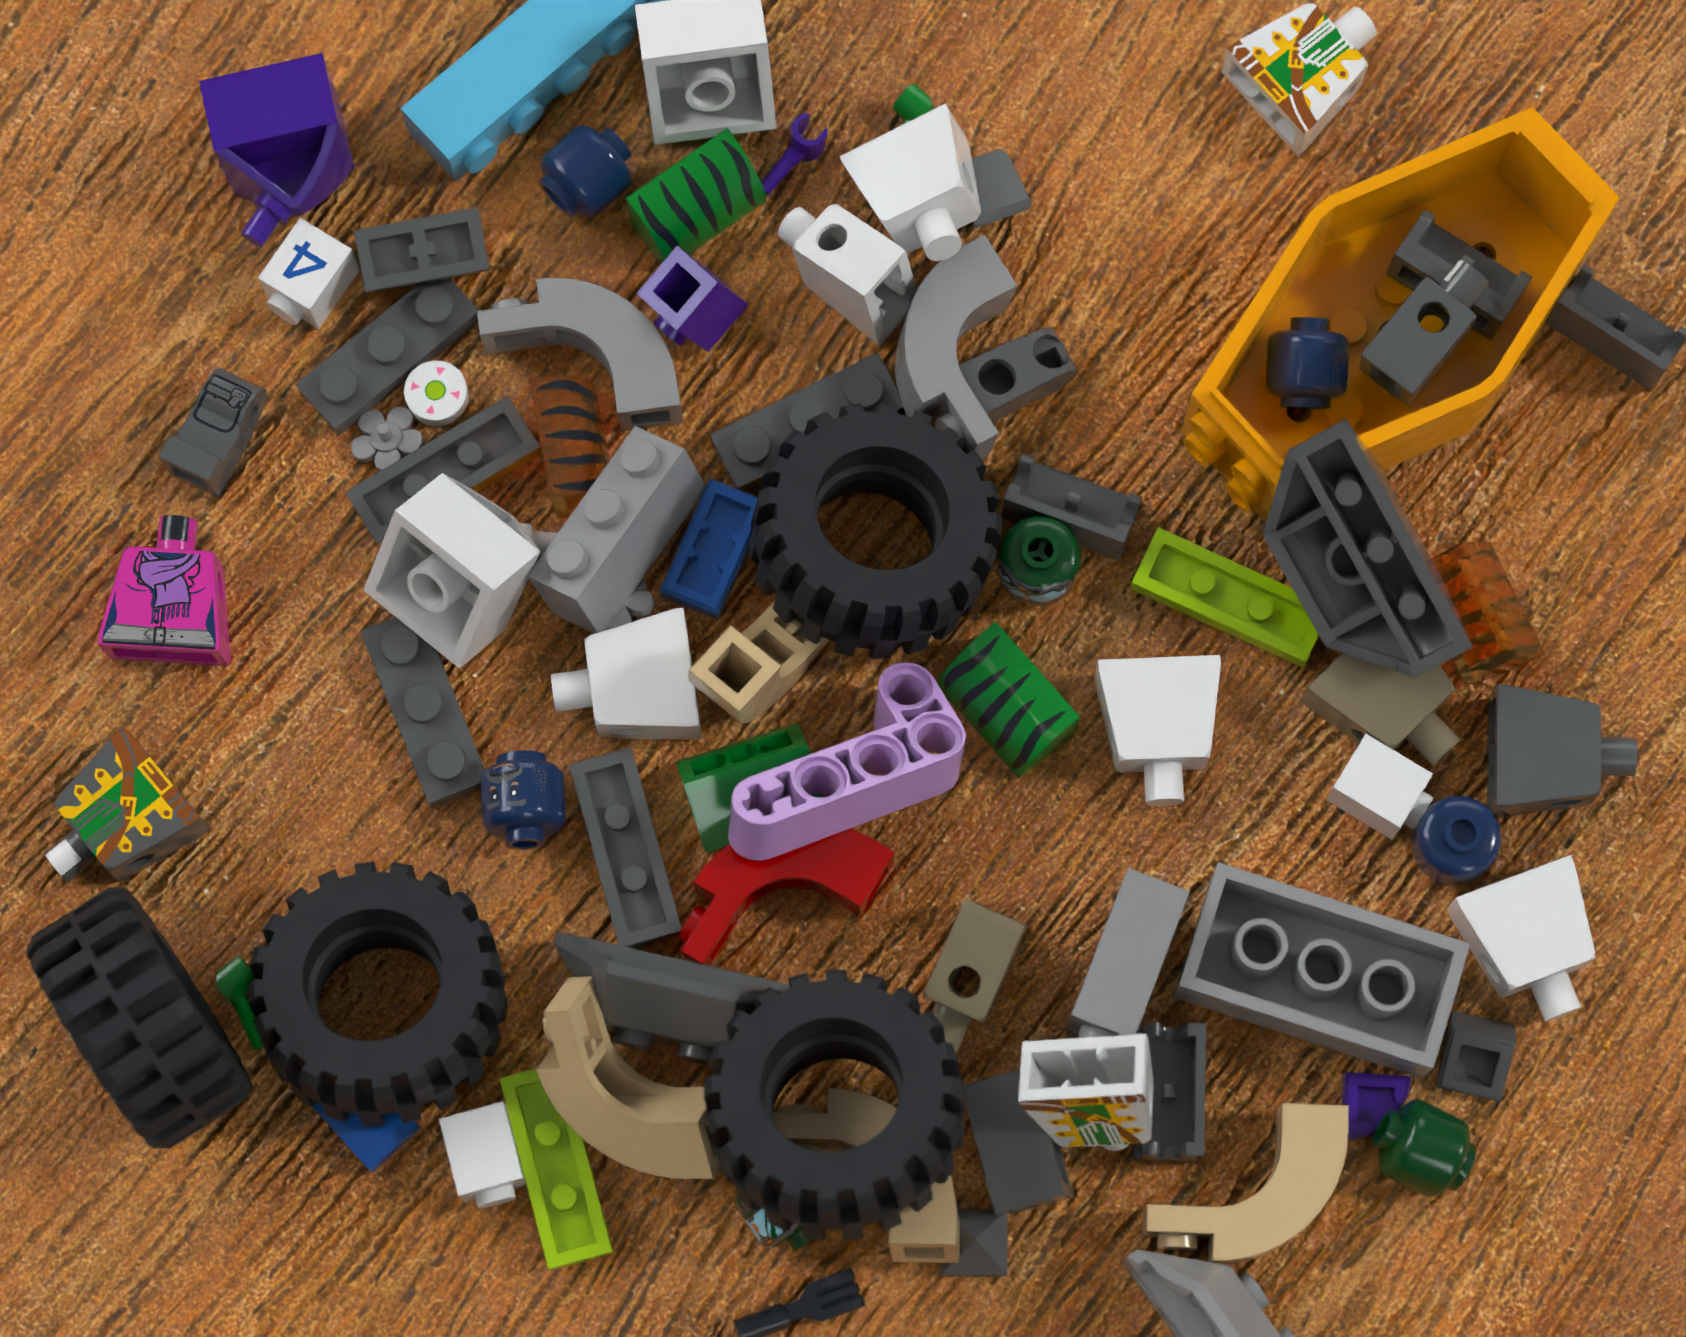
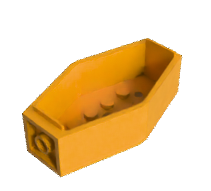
(1497, 189)

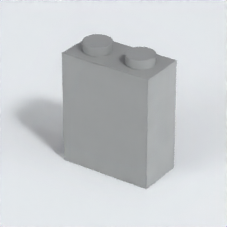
(1128, 957)

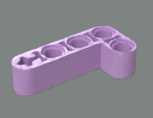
(776, 808)

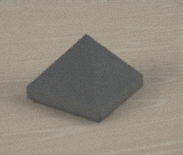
(981, 1244)

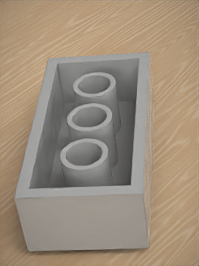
(1322, 970)

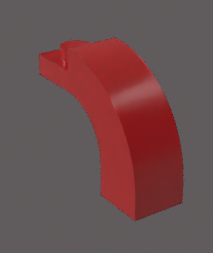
(840, 867)

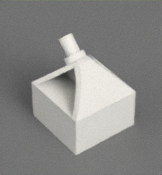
(705, 68)
(454, 567)

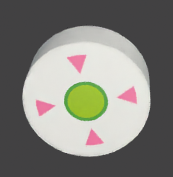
(436, 393)

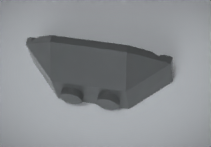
(1359, 558)
(662, 997)

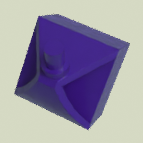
(278, 138)

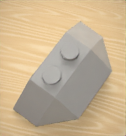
(1202, 1297)

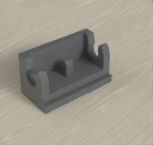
(422, 250)
(1434, 252)
(1616, 330)
(1092, 512)
(1178, 1094)
(1017, 1156)

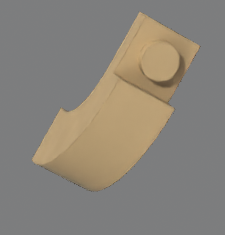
(754, 667)

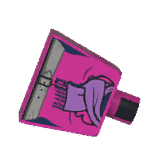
(168, 601)

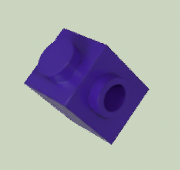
(691, 301)

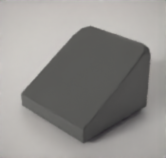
(998, 188)
(1476, 1056)

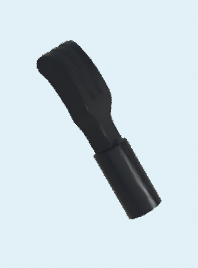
(819, 1302)

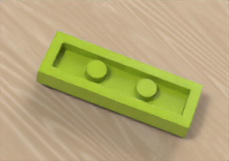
(1226, 596)
(555, 1175)

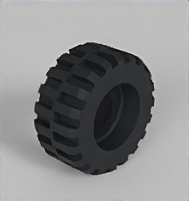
(890, 458)
(360, 916)
(138, 1018)
(819, 1025)

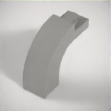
(946, 306)
(604, 327)

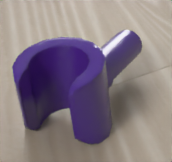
(798, 150)

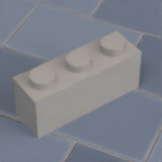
(617, 531)

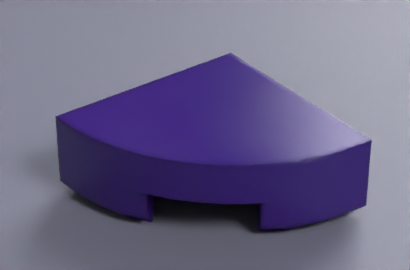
(1370, 1098)

